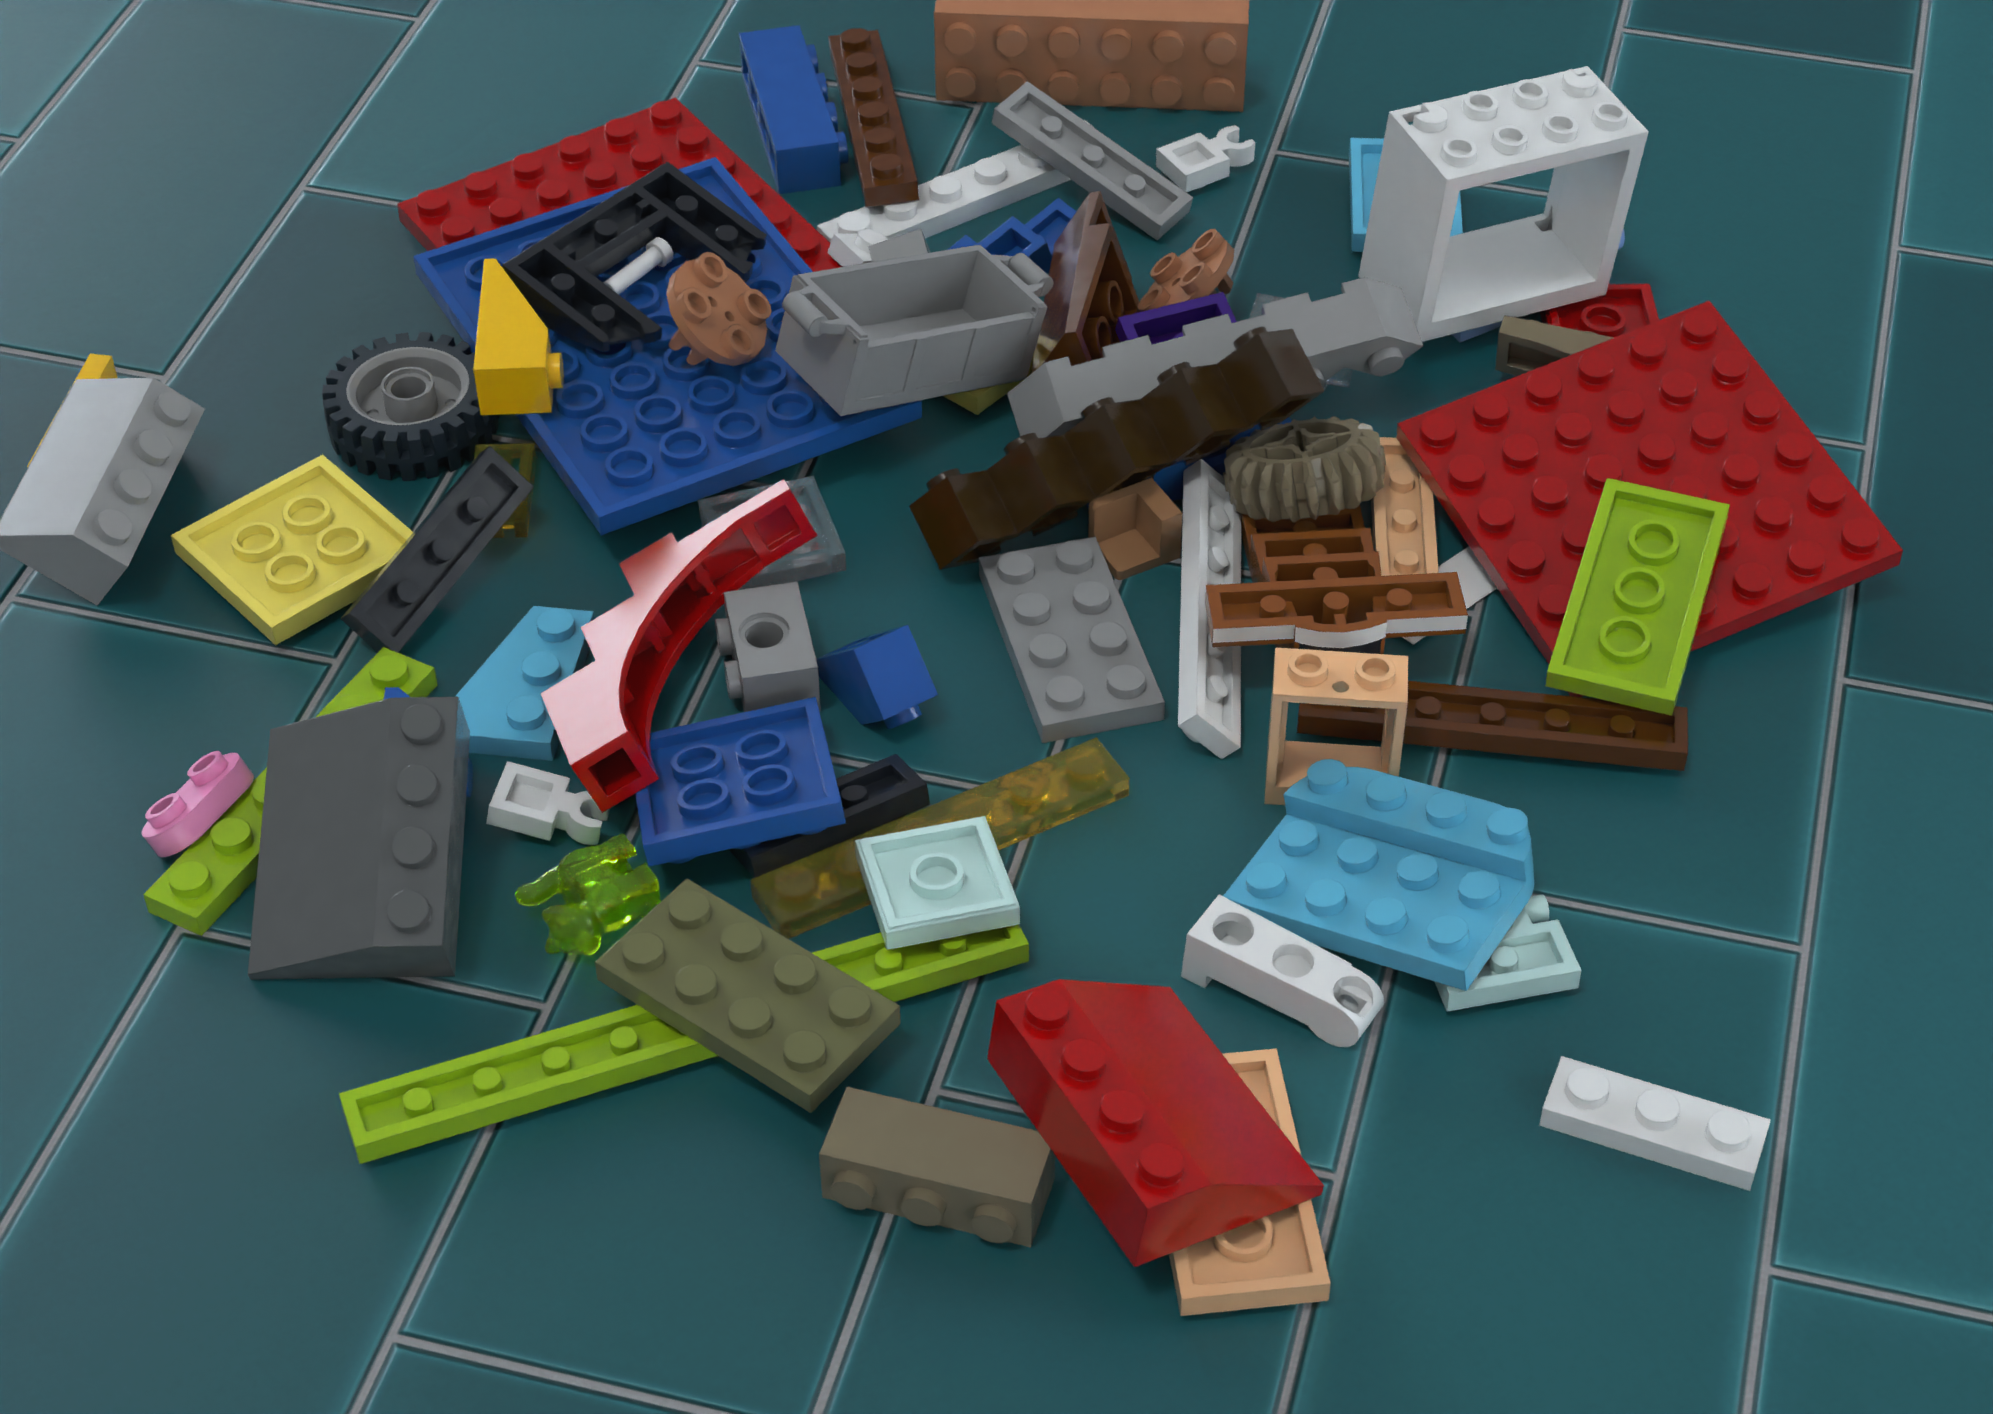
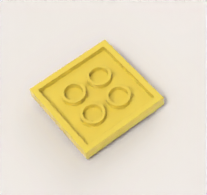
(293, 548)

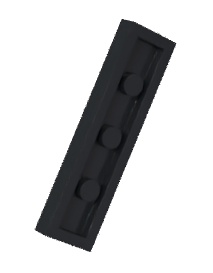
(437, 552)

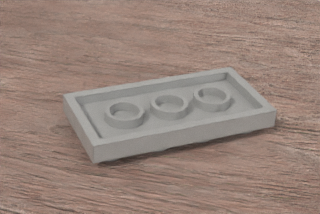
(1070, 640)

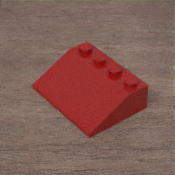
(1144, 1113)

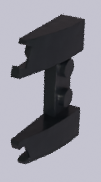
(562, 268)

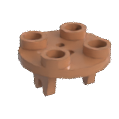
(1192, 273)
(716, 312)

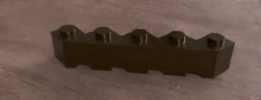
(1115, 447)

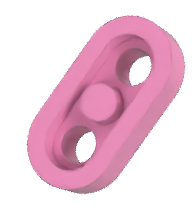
(187, 814)

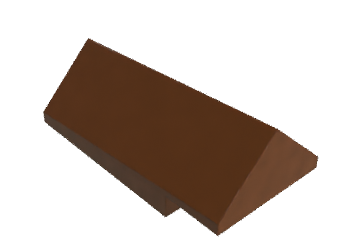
(1088, 289)

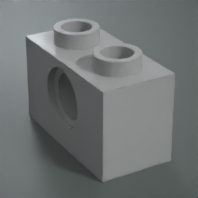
(768, 647)

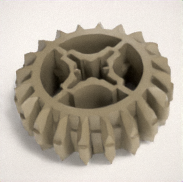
(1304, 469)

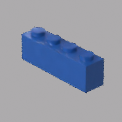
(792, 109)

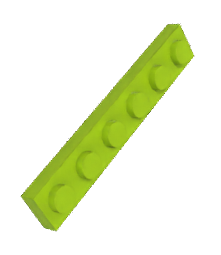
(227, 854)

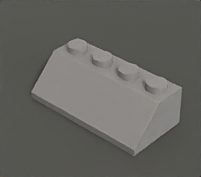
(97, 481)

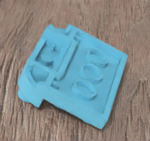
(1392, 872)

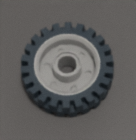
(406, 407)

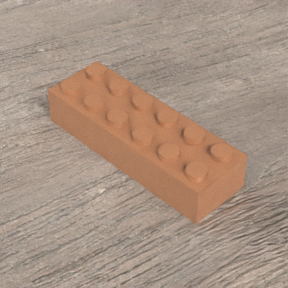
(1094, 51)

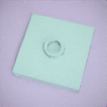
(937, 882)

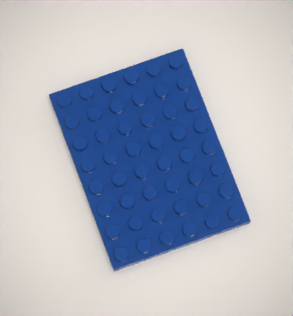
(639, 422)

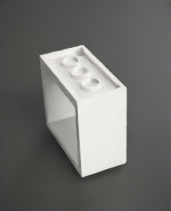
(1489, 137)

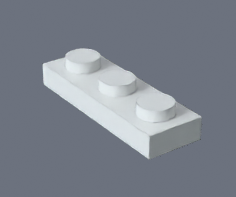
(1655, 1123)

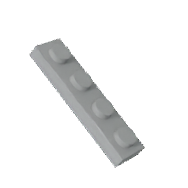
(1092, 160)

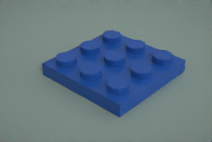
(738, 783)

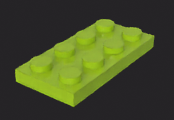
(1638, 596)

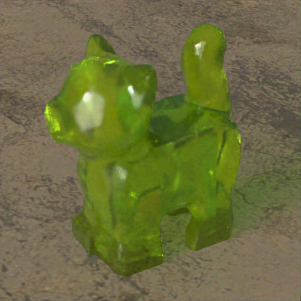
(598, 892)

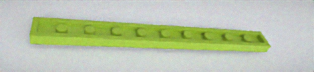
(622, 1049)

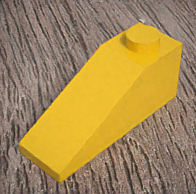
(512, 350)

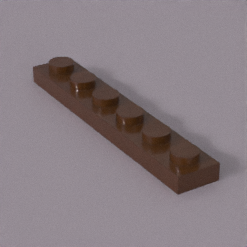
(873, 118)
(1517, 725)

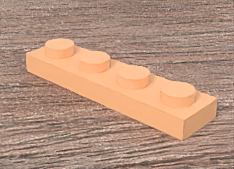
(1403, 516)

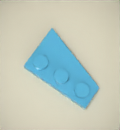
(504, 694)

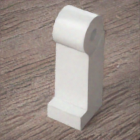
(1281, 972)

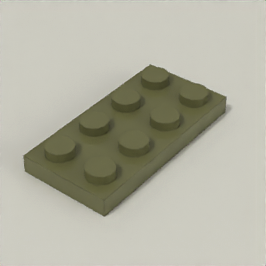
(748, 994)

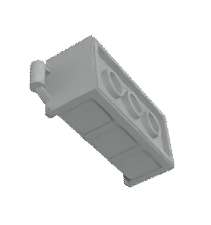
(913, 326)

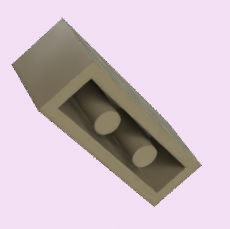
(937, 1167)

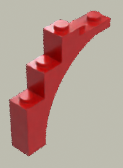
(677, 587)

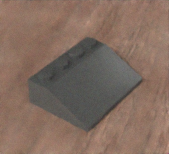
(362, 843)

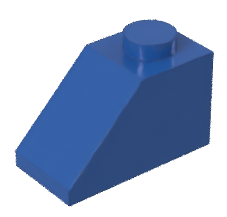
(879, 677)

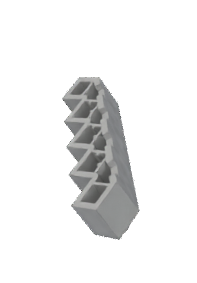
(1358, 330)

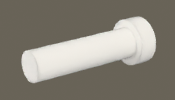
(657, 253)

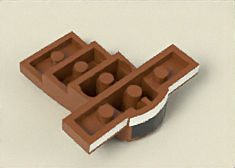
(1325, 591)

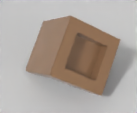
(1136, 528)

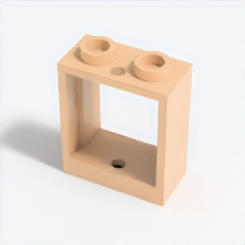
(1341, 681)

